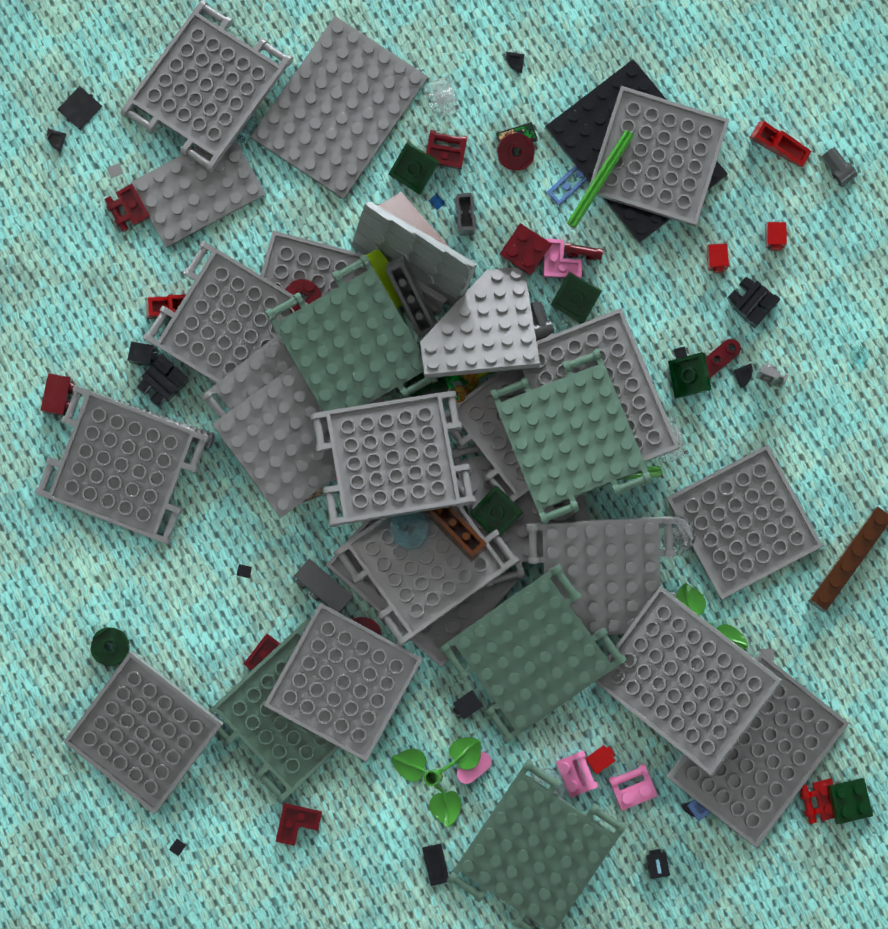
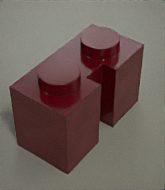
(57, 394)

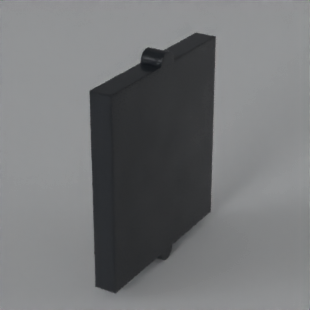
(79, 107)

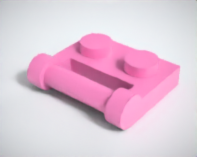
(573, 776)
(636, 793)

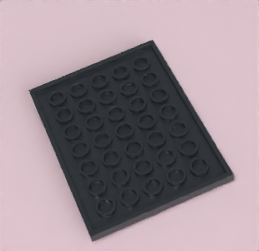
(583, 130)

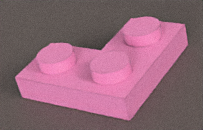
(558, 267)

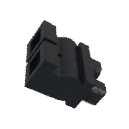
(754, 303)
(163, 379)

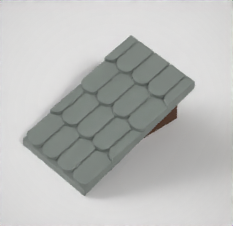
(401, 231)

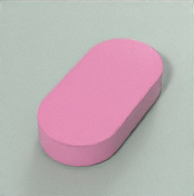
(469, 776)

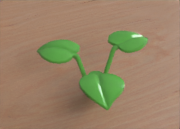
(696, 602)
(411, 766)

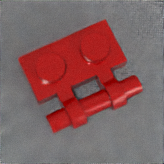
(823, 801)

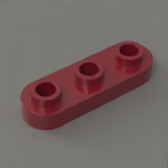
(723, 354)

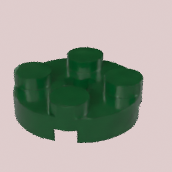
(99, 644)

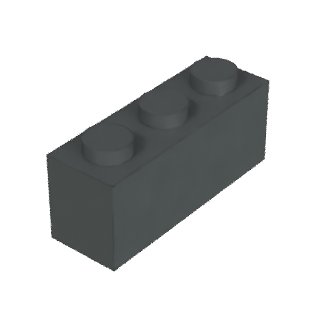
(322, 586)

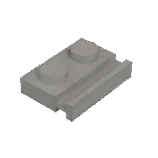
(771, 375)

